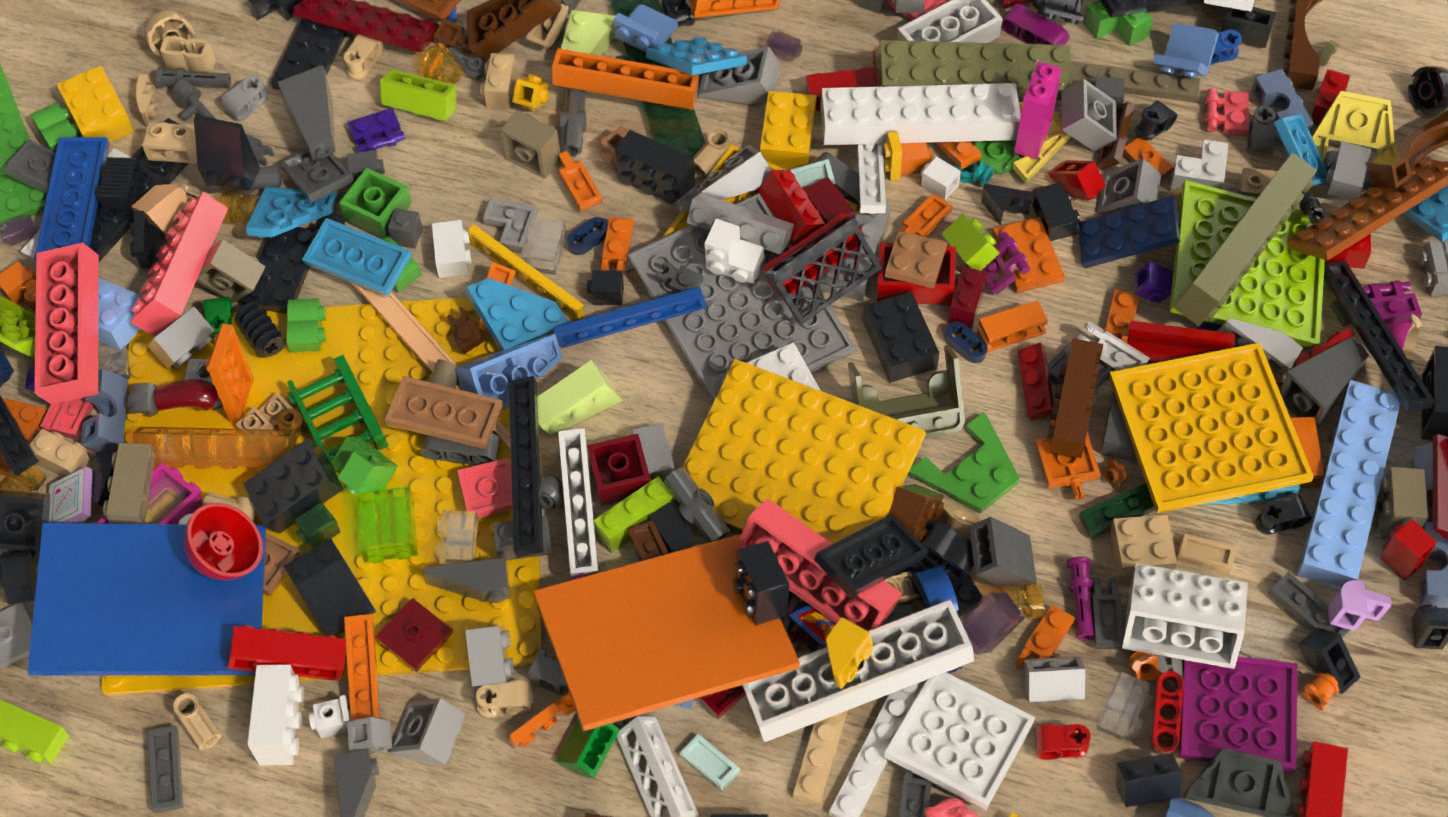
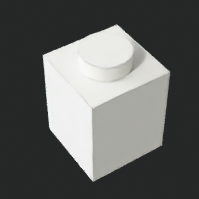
(940, 178)

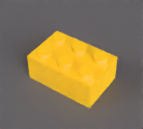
(95, 105)
(788, 129)

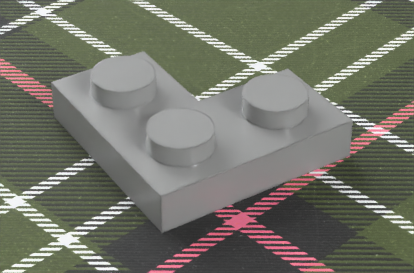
(515, 220)

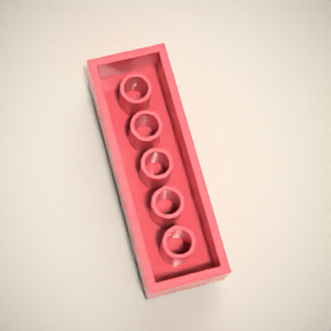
(178, 264)
(66, 323)
(795, 550)

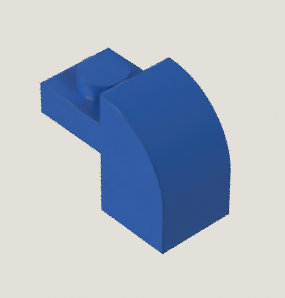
(935, 587)

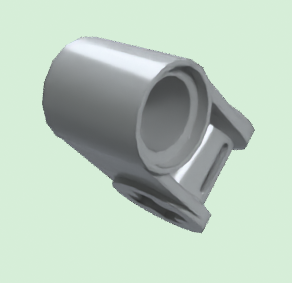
(244, 100)

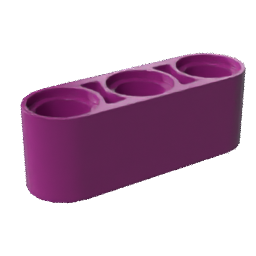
(1032, 27)

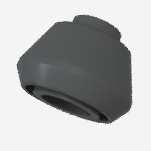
(551, 492)

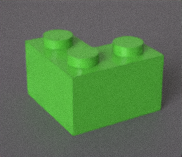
(1130, 27)
(363, 466)

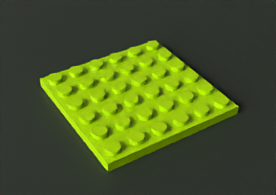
(1279, 289)

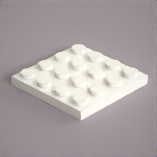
(960, 738)

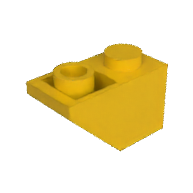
(847, 648)

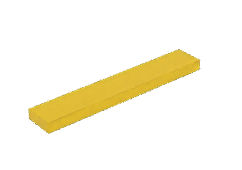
(526, 273)

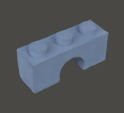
(1277, 90)
(107, 428)
(1435, 583)

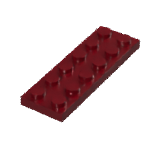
(370, 21)

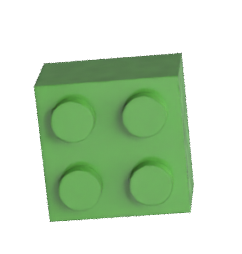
(373, 201)

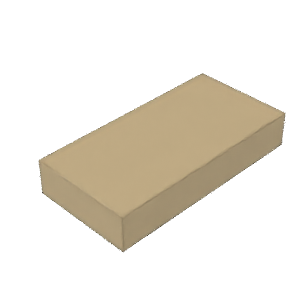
(1206, 553)

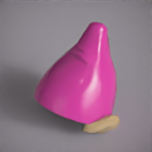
(1406, 334)

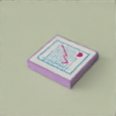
(71, 497)

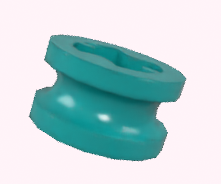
(983, 174)
(966, 177)

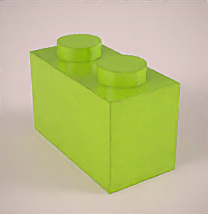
(970, 242)

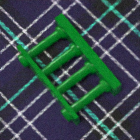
(351, 394)

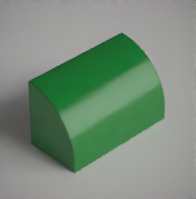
(587, 749)

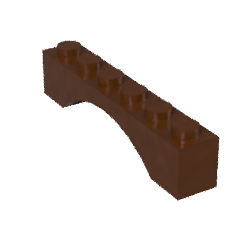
(1302, 60)
(1396, 164)

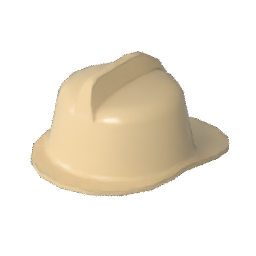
(960, 517)

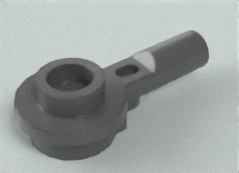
(473, 67)

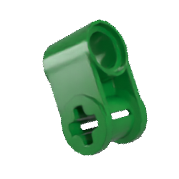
(218, 312)

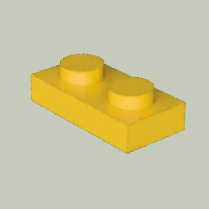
(893, 156)

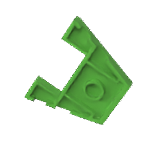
(979, 477)

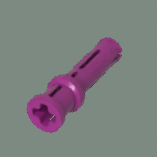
(1081, 586)

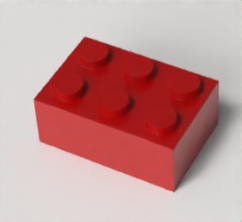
(940, 295)

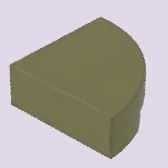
(1329, 49)

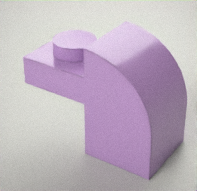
(1356, 604)

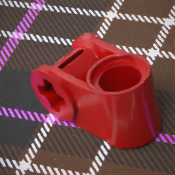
(1059, 741)

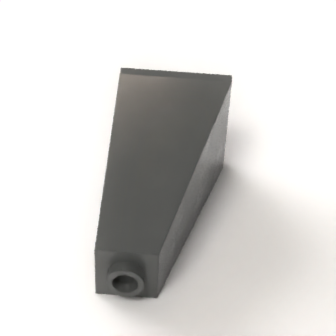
(311, 110)
(1320, 382)

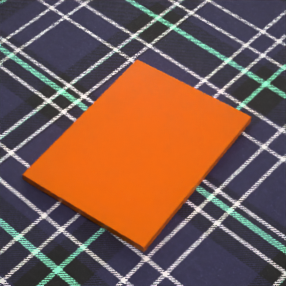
(658, 634)

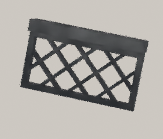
(817, 249)

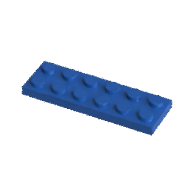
(71, 192)

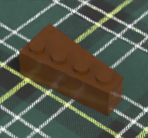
(502, 22)
(1074, 398)

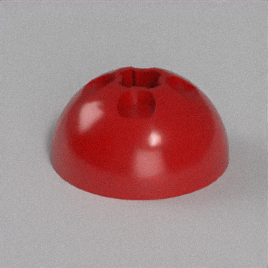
(222, 542)

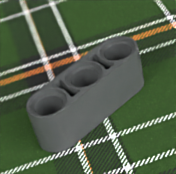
(845, 178)
(451, 451)

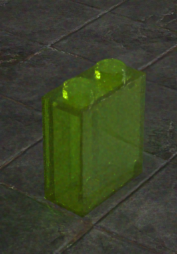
(387, 524)

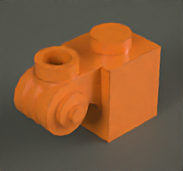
(19, 284)

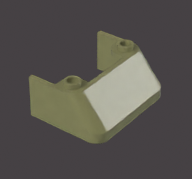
(935, 412)

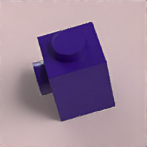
(1153, 282)

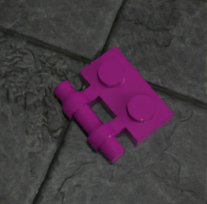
(1000, 272)
(1394, 307)

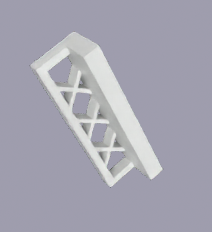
(660, 767)

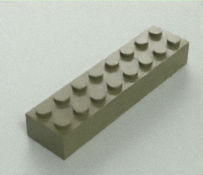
(967, 63)
(1247, 240)

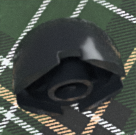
(1429, 89)

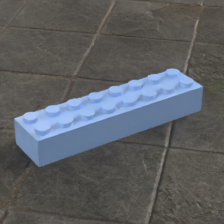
(1349, 485)

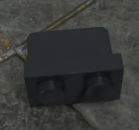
(1067, 9)
(146, 240)

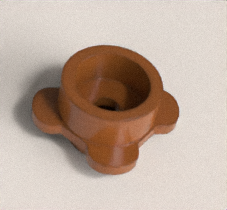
(1115, 473)

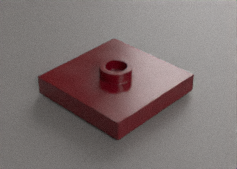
(414, 635)

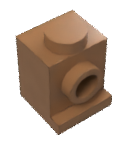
(610, 143)

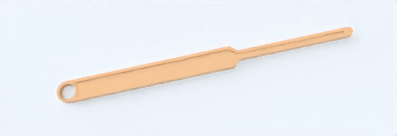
(416, 339)

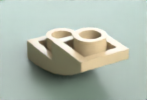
(144, 95)
(266, 416)

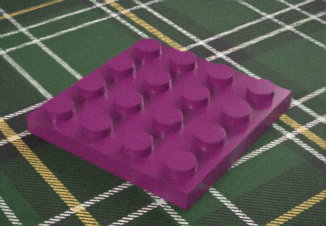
(1240, 710)

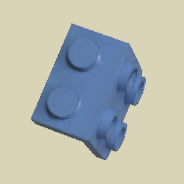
(644, 27)
(1188, 51)

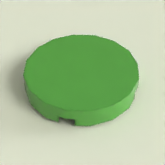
(998, 154)

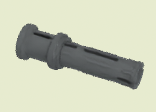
(170, 77)

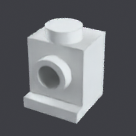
(334, 724)

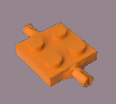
(1067, 470)

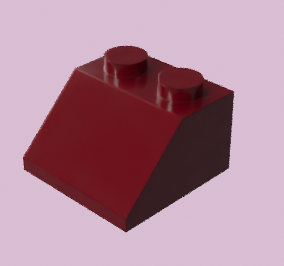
(618, 468)

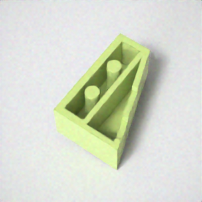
(589, 32)
(576, 398)

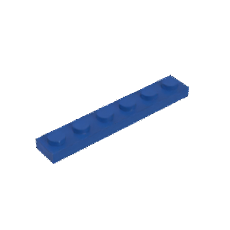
(630, 317)

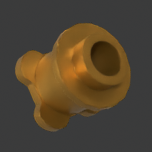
(292, 420)

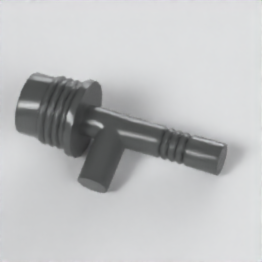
(189, 99)

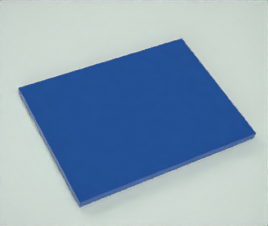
(134, 604)

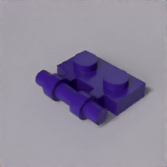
(374, 126)

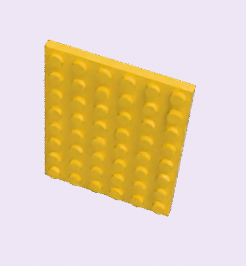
(802, 451)

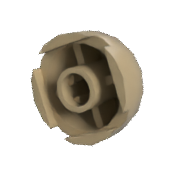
(164, 25)

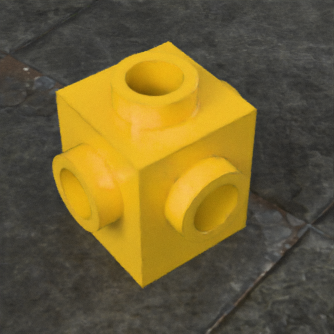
(530, 98)

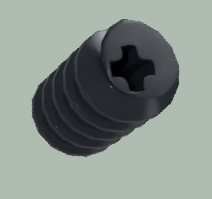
(259, 330)

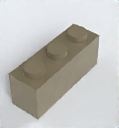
(130, 484)

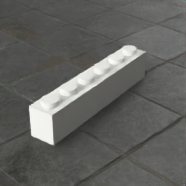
(578, 502)

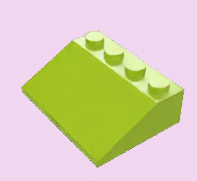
(17, 327)

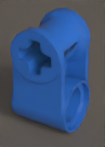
(1223, 47)

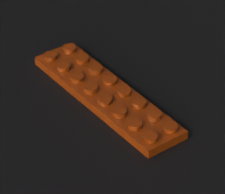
(1369, 211)

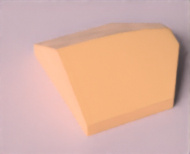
(162, 205)

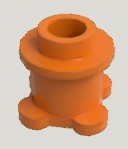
(1144, 666)
(1320, 690)

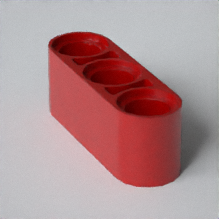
(1170, 700)

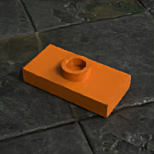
(1142, 149)

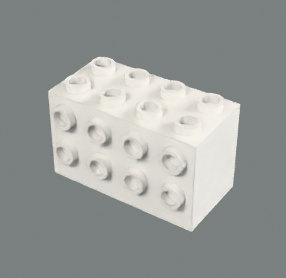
(1185, 615)

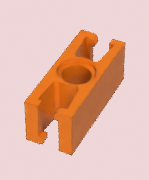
(1012, 325)
(1307, 435)

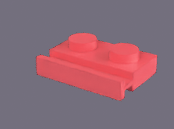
(67, 417)

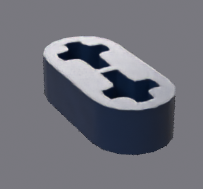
(589, 236)
(967, 341)

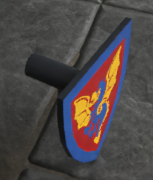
(814, 625)

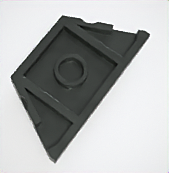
(1243, 784)

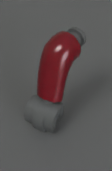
(184, 393)

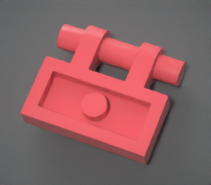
(1235, 112)

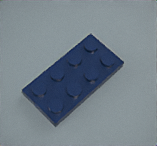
(1129, 232)

